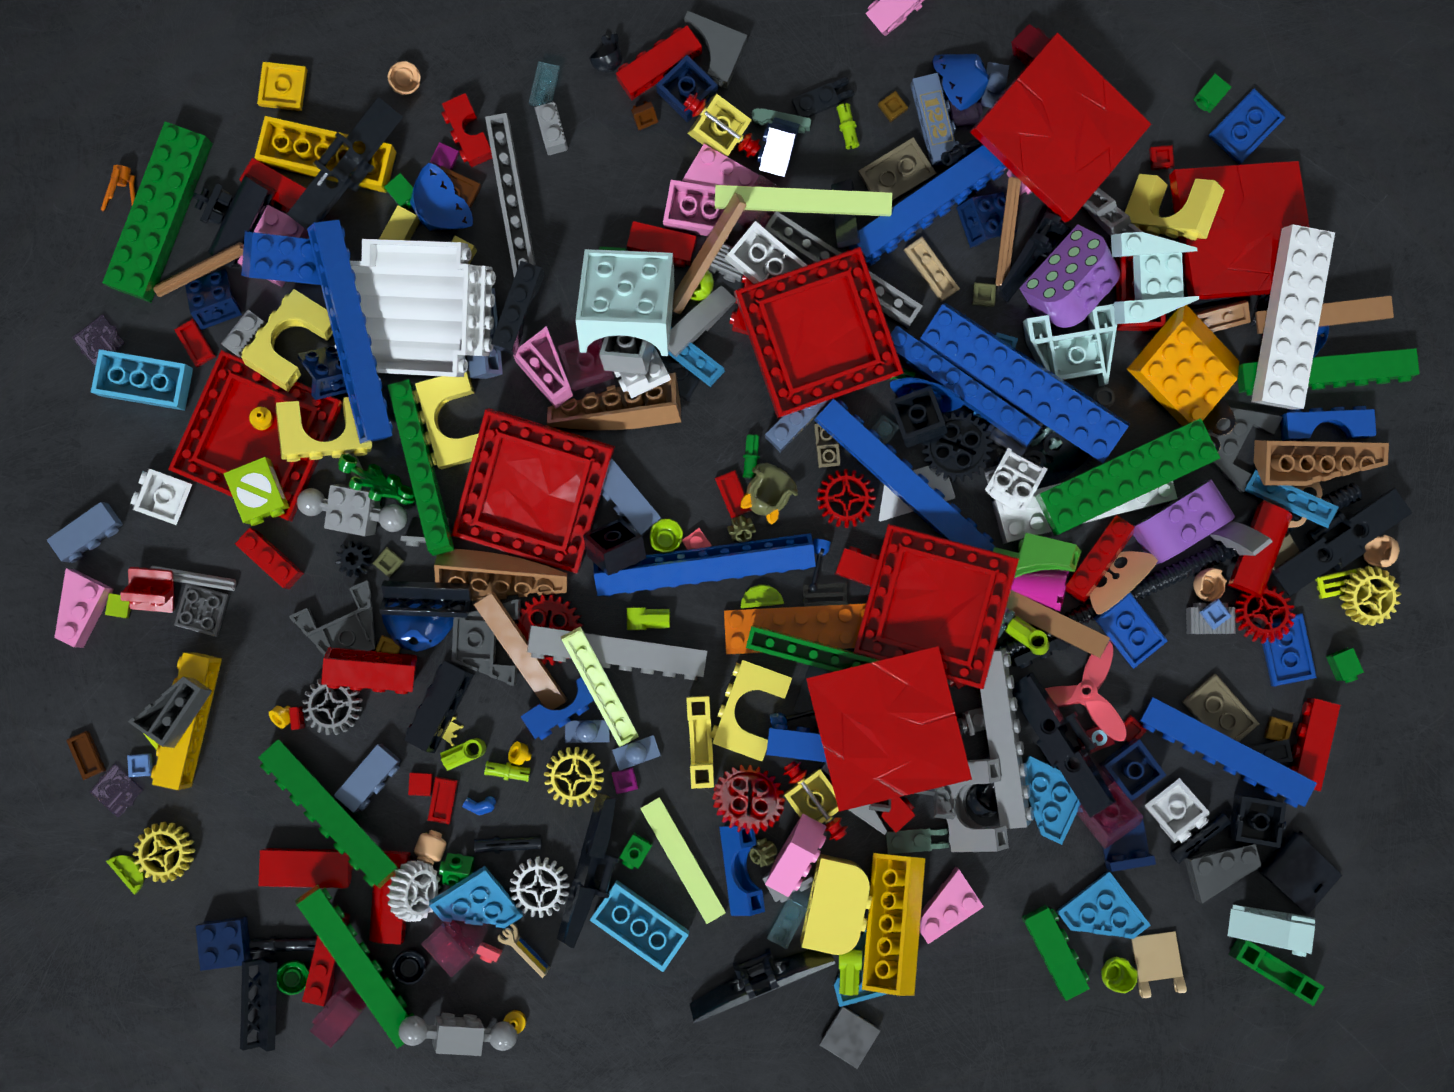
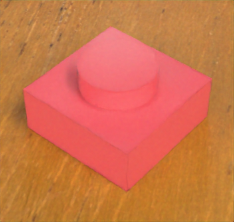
(696, 540)
(488, 952)

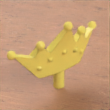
(449, 732)

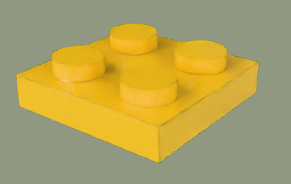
(282, 86)

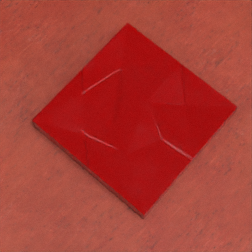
(1060, 128)
(1246, 229)
(818, 332)
(224, 438)
(532, 490)
(935, 596)
(888, 728)

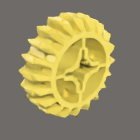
(1380, 601)
(574, 766)
(167, 860)

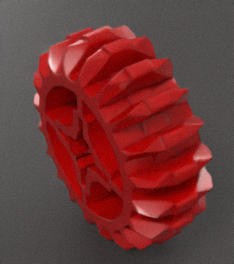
(845, 479)
(1267, 630)

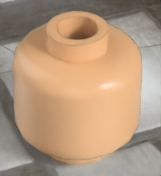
(430, 847)

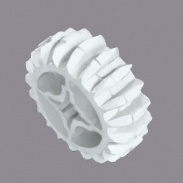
(412, 890)
(540, 906)

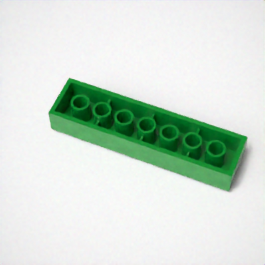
(157, 212)
(1127, 477)

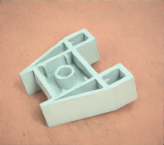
(1156, 276)
(1075, 353)
(1273, 928)

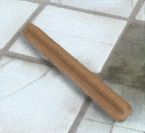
(1008, 229)
(199, 269)

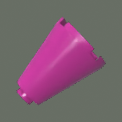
(1043, 587)

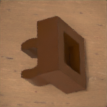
(644, 115)

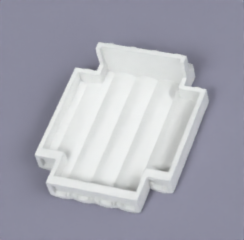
(424, 305)

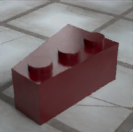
(1028, 44)

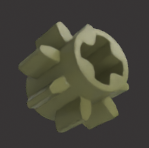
(741, 529)
(763, 852)

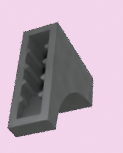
(723, 44)

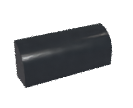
(242, 215)

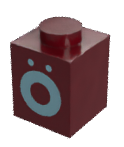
(1098, 736)

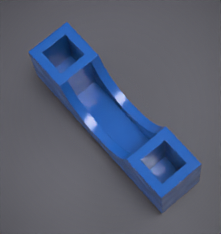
(1354, 423)
(541, 720)
(743, 894)

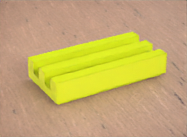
(1321, 586)

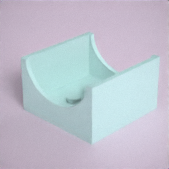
(626, 297)

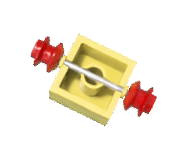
(720, 125)
(814, 798)

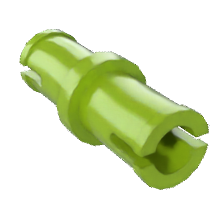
(847, 126)
(507, 771)

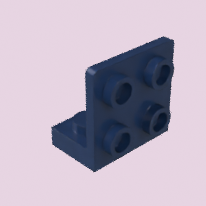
(982, 217)
(211, 299)
(325, 371)
(1129, 851)

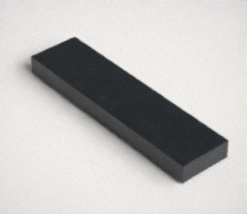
(846, 225)

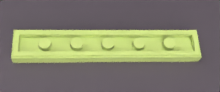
(599, 686)
(683, 860)

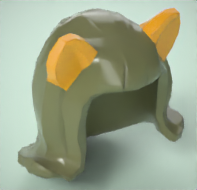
(769, 491)

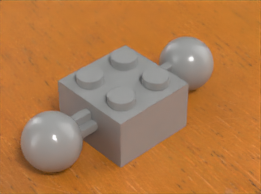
(351, 510)
(457, 1034)

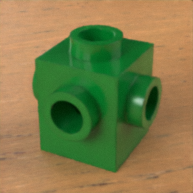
(456, 868)

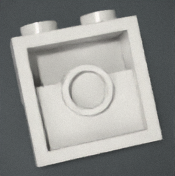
(640, 383)
(161, 496)
(1178, 811)

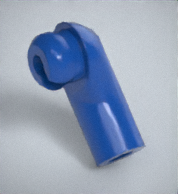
(480, 808)

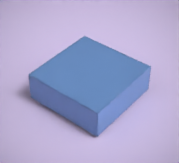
(1215, 614)
(139, 765)

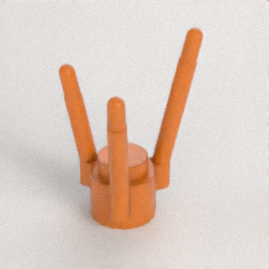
(120, 176)

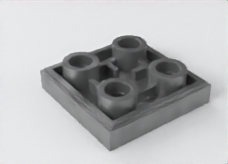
(201, 610)
(849, 1037)

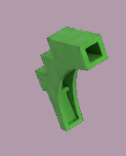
(1043, 553)

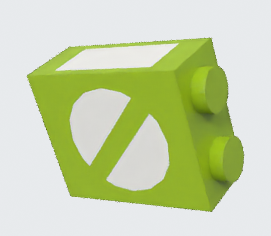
(256, 491)

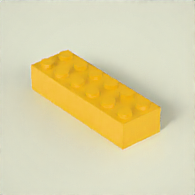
(297, 146)
(178, 765)
(893, 924)

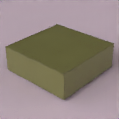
(984, 294)
(388, 562)

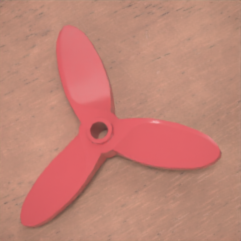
(1098, 707)

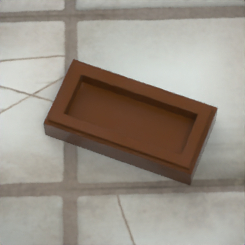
(86, 755)

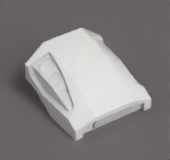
(1015, 481)

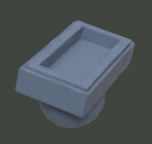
(996, 85)
(587, 731)
(636, 752)

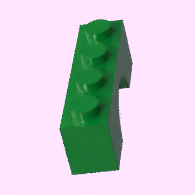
(1276, 971)

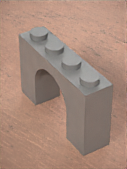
(965, 833)

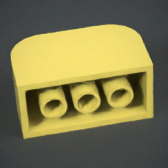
(836, 906)

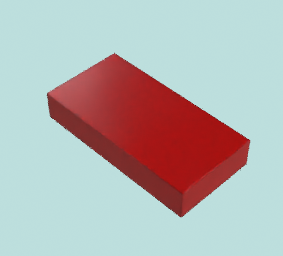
(195, 343)
(732, 493)
(442, 800)

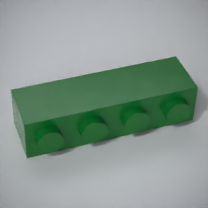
(1056, 953)

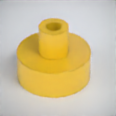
(261, 418)
(280, 716)
(519, 753)
(518, 1018)

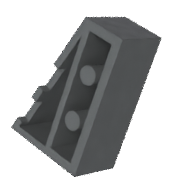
(173, 712)
(1220, 868)

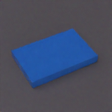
(1246, 126)
(1131, 630)
(1291, 657)

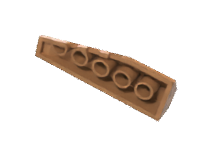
(619, 411)
(1315, 461)
(498, 574)

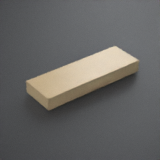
(931, 269)

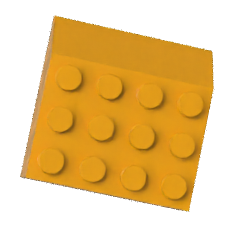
(1186, 367)

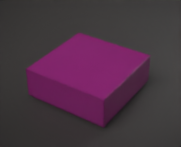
(444, 156)
(625, 780)

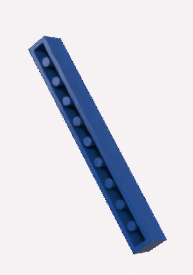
(350, 331)
(899, 477)
(710, 564)

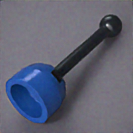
(821, 548)
(779, 718)

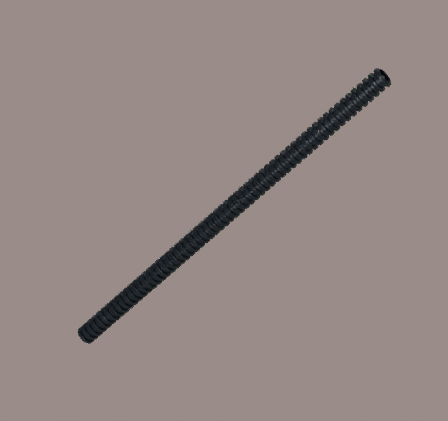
(1190, 566)

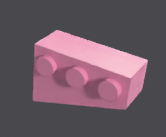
(891, 13)
(714, 169)
(542, 365)
(80, 607)
(948, 906)

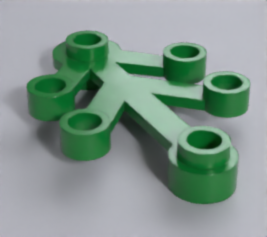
(375, 479)

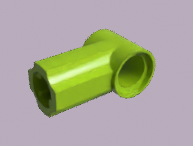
(647, 618)
(1027, 635)
(461, 754)
(849, 966)

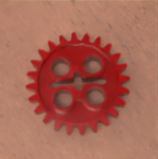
(543, 607)
(769, 801)

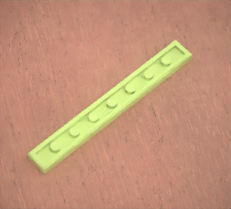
(807, 200)

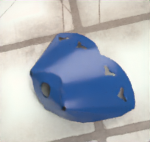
(966, 73)
(437, 205)
(946, 404)
(421, 627)

